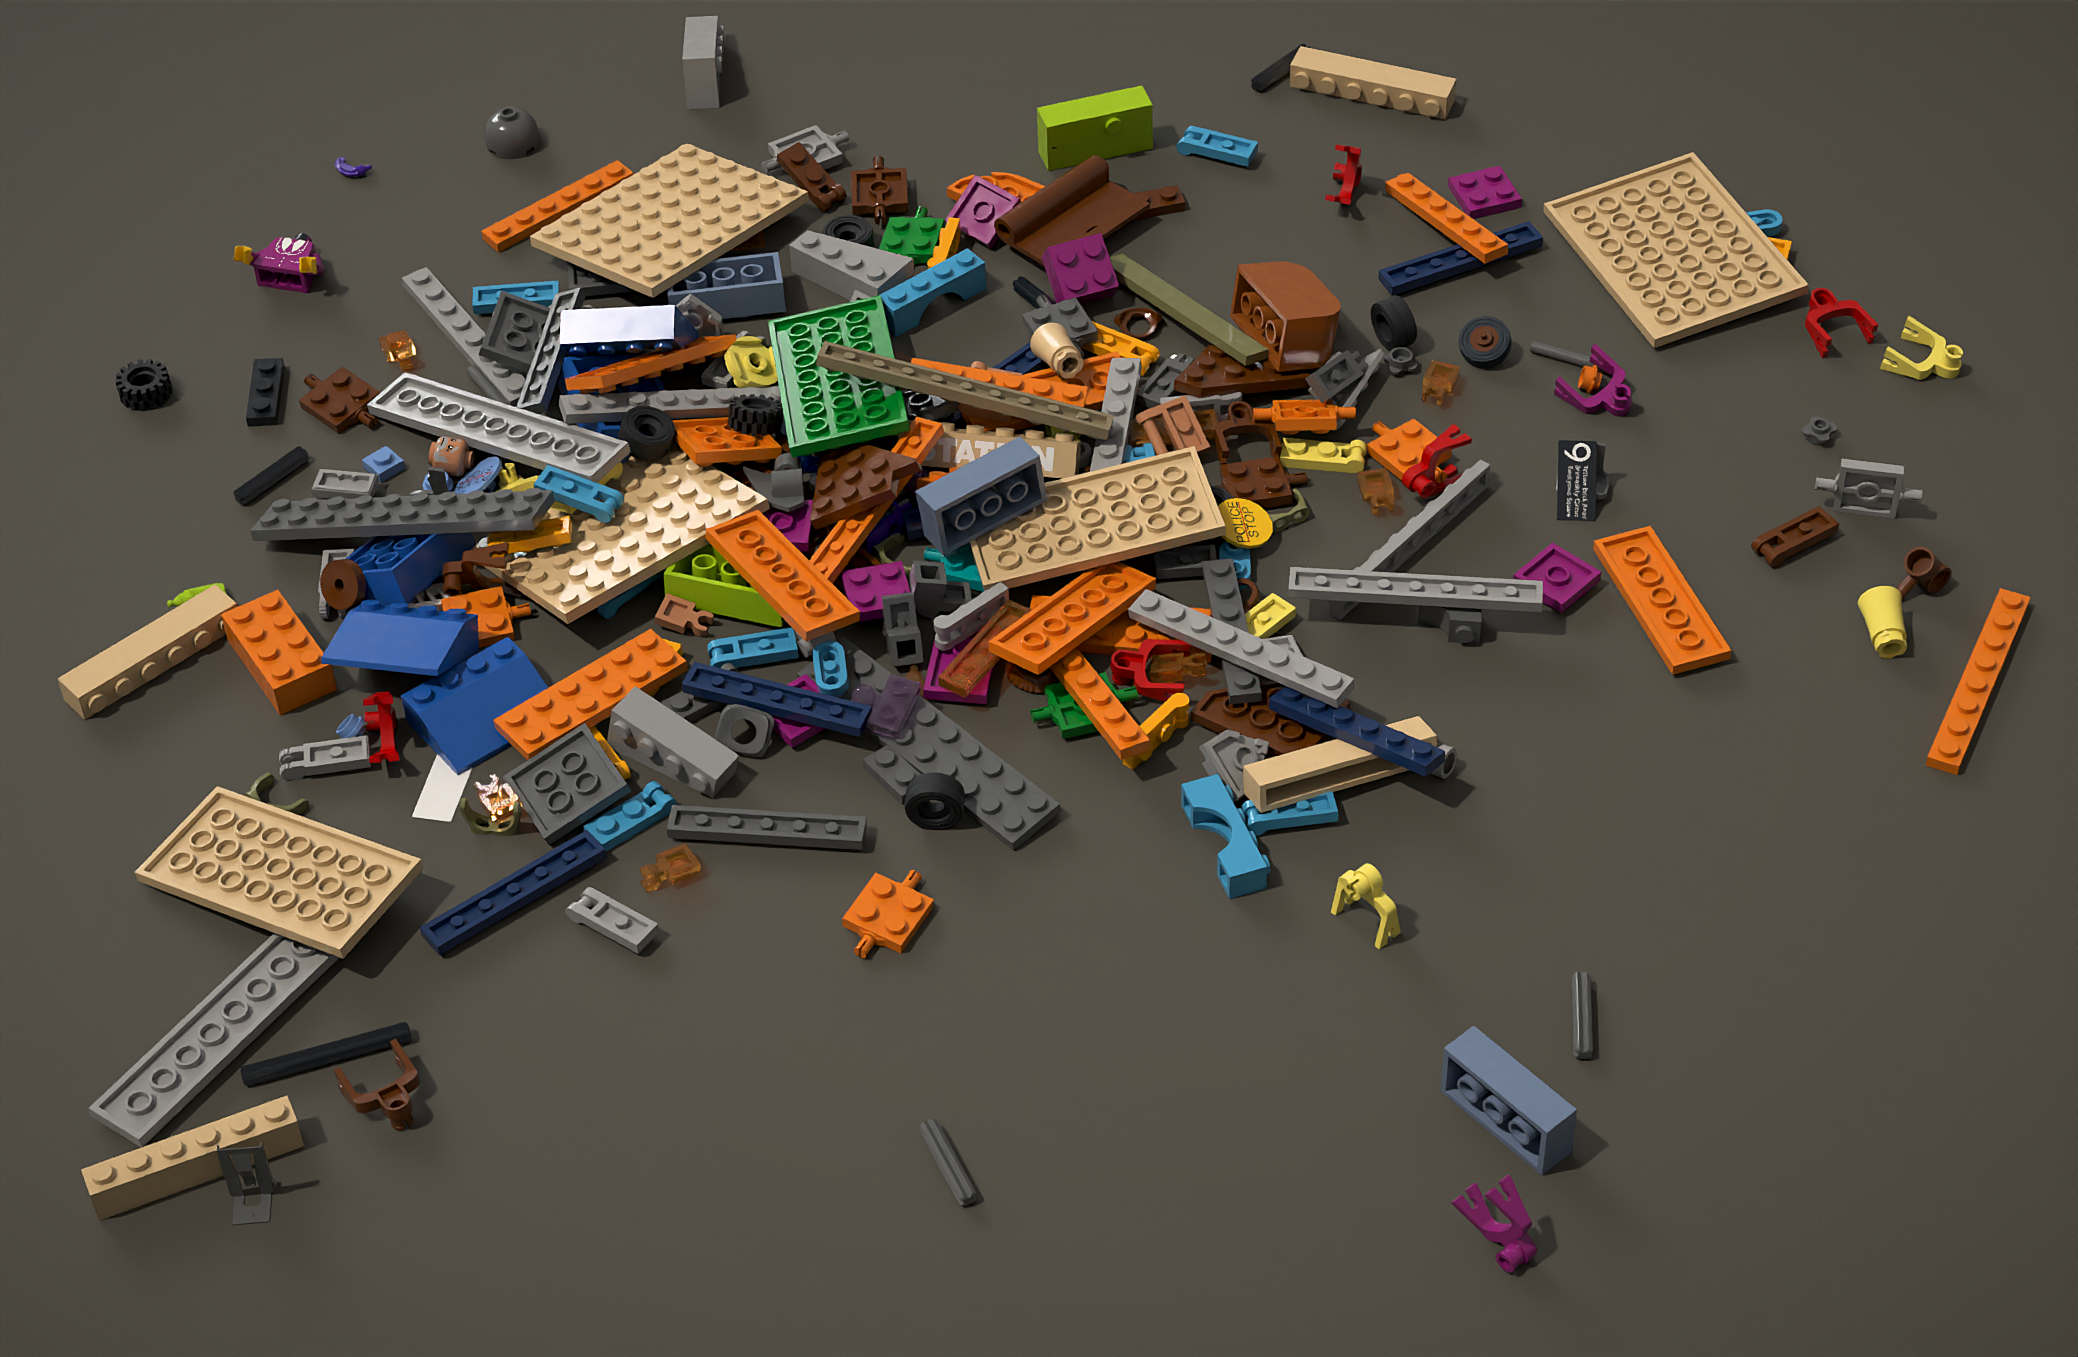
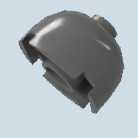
(511, 133)

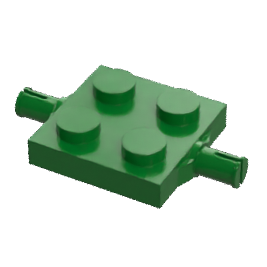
(913, 236)
(1068, 714)

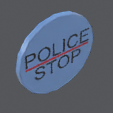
(480, 477)

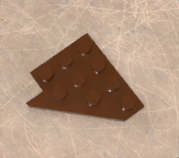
(856, 480)

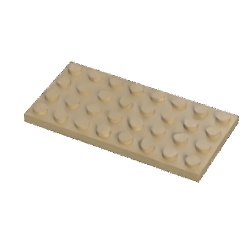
(1103, 520)
(280, 871)

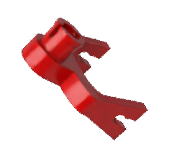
(1350, 174)
(1826, 306)
(1421, 476)
(1132, 664)
(386, 722)

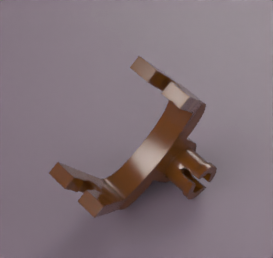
(1239, 422)
(465, 572)
(393, 1098)

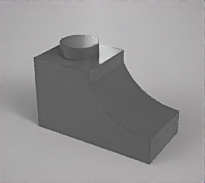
(1459, 624)

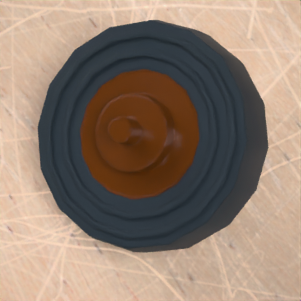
(1485, 342)

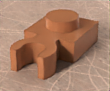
(680, 613)

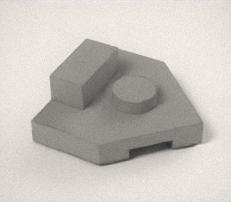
(701, 316)
(1227, 756)

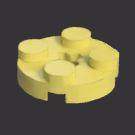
(744, 373)

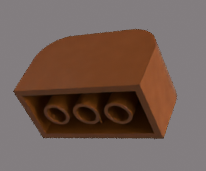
(1287, 313)

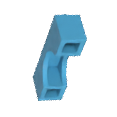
(907, 301)
(1211, 808)

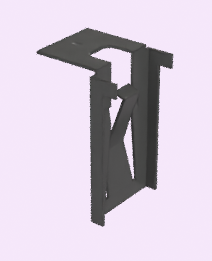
(242, 1161)

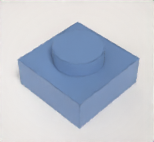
(384, 463)

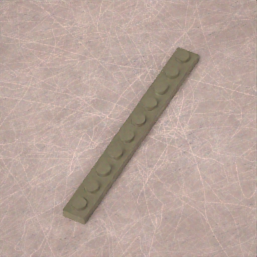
(965, 390)

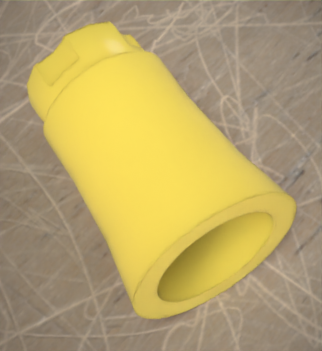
(1884, 619)

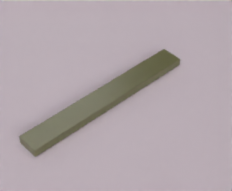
(1187, 311)

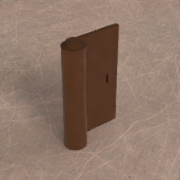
(1069, 209)

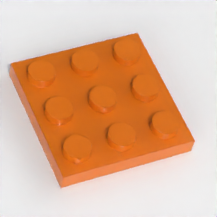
(713, 442)

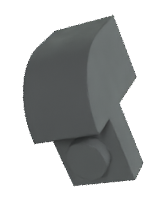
(934, 592)
(901, 629)

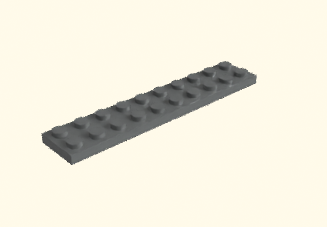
(403, 515)
(932, 742)

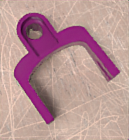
(1614, 397)
(1513, 1236)

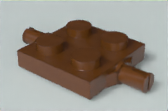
(879, 191)
(339, 400)
(1260, 481)

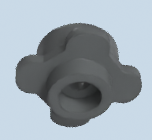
(1400, 360)
(1819, 430)

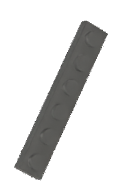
(548, 355)
(1227, 606)
(767, 827)

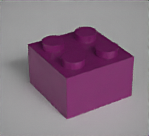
(1080, 270)

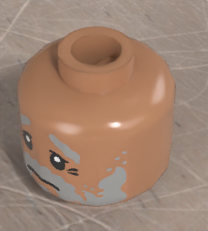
(451, 455)

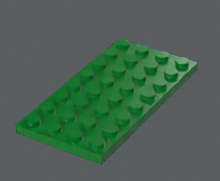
(827, 406)

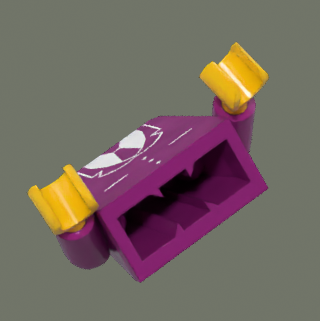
(284, 263)

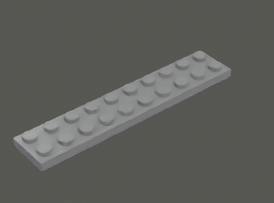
(498, 427)
(209, 1038)

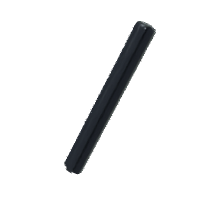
(324, 1054)

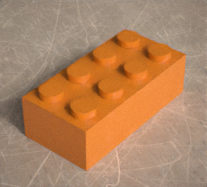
(278, 652)

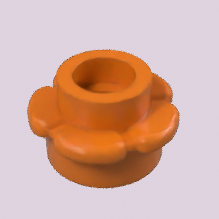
(1589, 378)

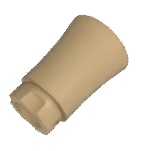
(1055, 348)

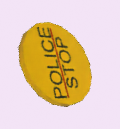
(1245, 523)

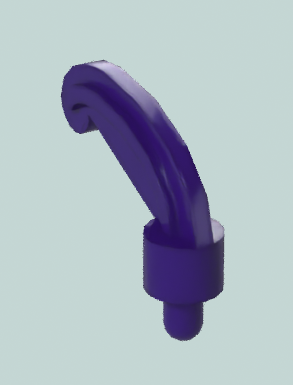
(348, 170)

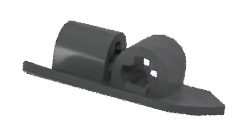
(781, 487)

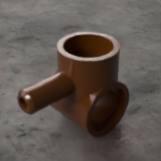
(1925, 569)

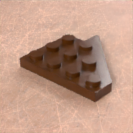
(1221, 375)
(1257, 720)

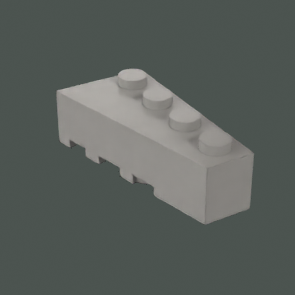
(702, 61)
(848, 265)
(669, 744)

